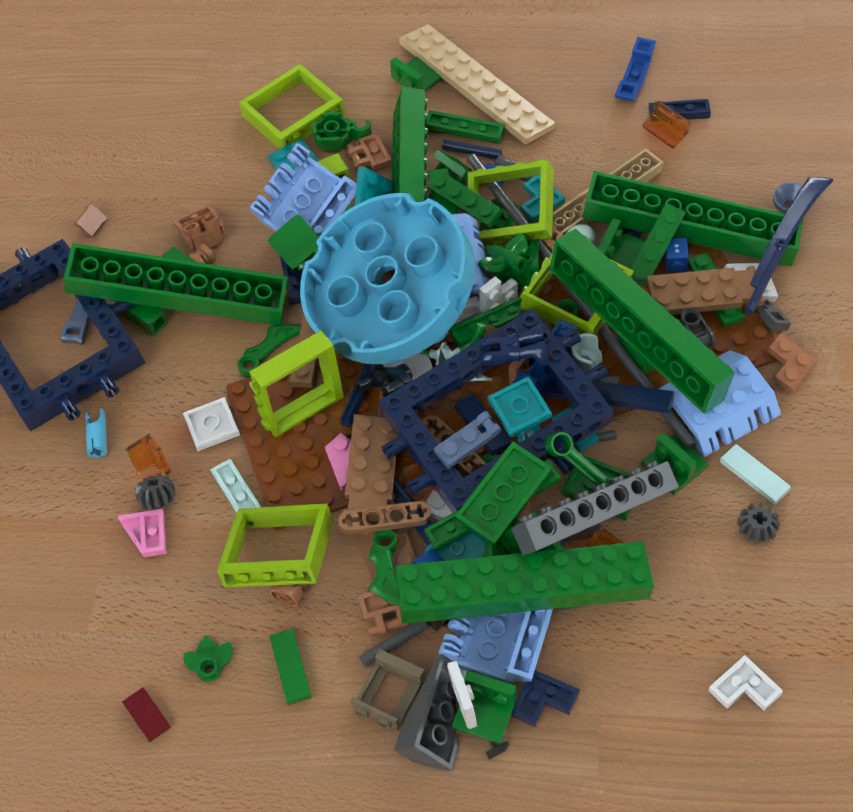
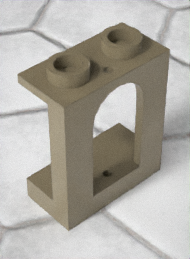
(405, 670)

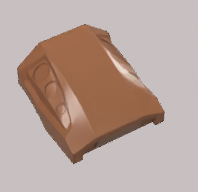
(201, 228)

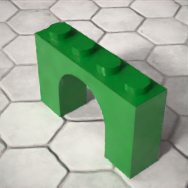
(153, 318)

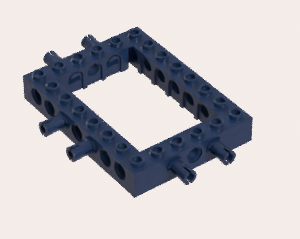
(83, 379)
(400, 408)

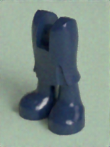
(508, 348)

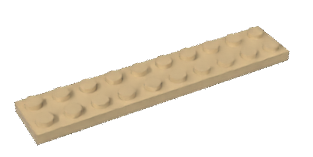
(477, 84)

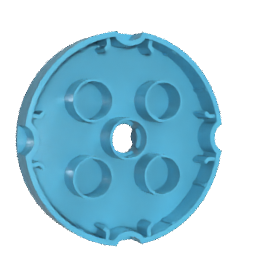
(421, 302)

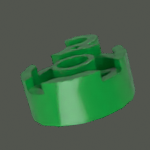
(335, 132)

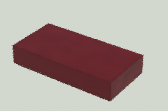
(146, 714)

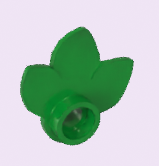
(208, 656)

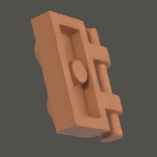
(374, 152)
(374, 607)

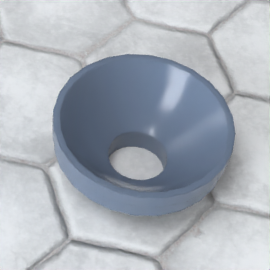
(785, 194)

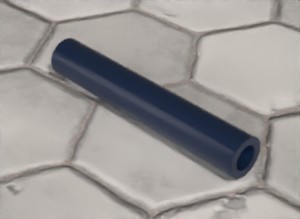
(471, 149)

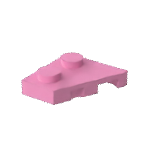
(338, 455)
(146, 531)

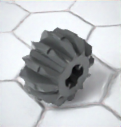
(155, 492)
(767, 524)

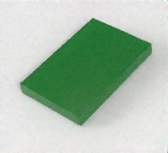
(578, 482)

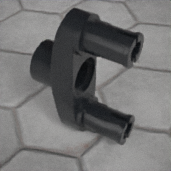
(386, 378)

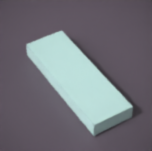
(755, 474)
(234, 486)

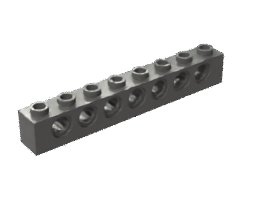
(593, 507)

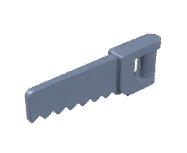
(77, 323)

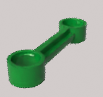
(576, 459)

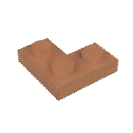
(795, 360)

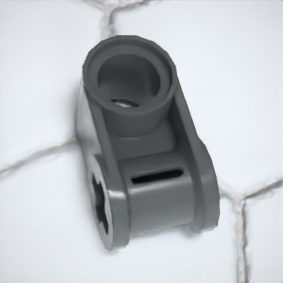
(697, 326)

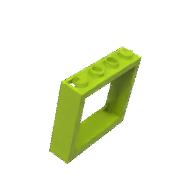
(301, 129)
(540, 230)
(552, 313)
(310, 403)
(276, 572)

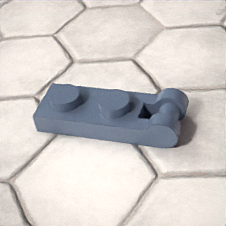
(466, 440)

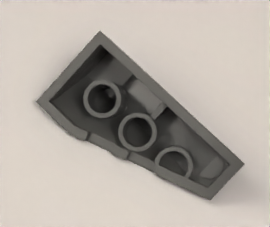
(428, 729)

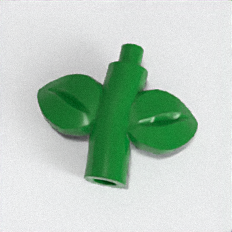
(510, 256)

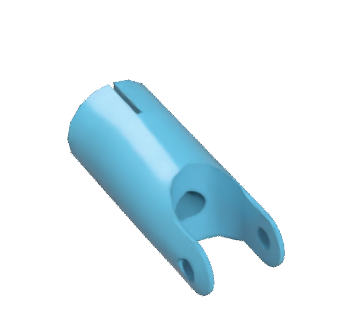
(96, 435)

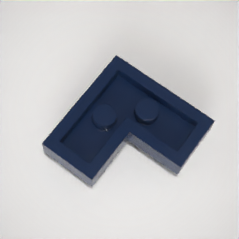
(541, 692)

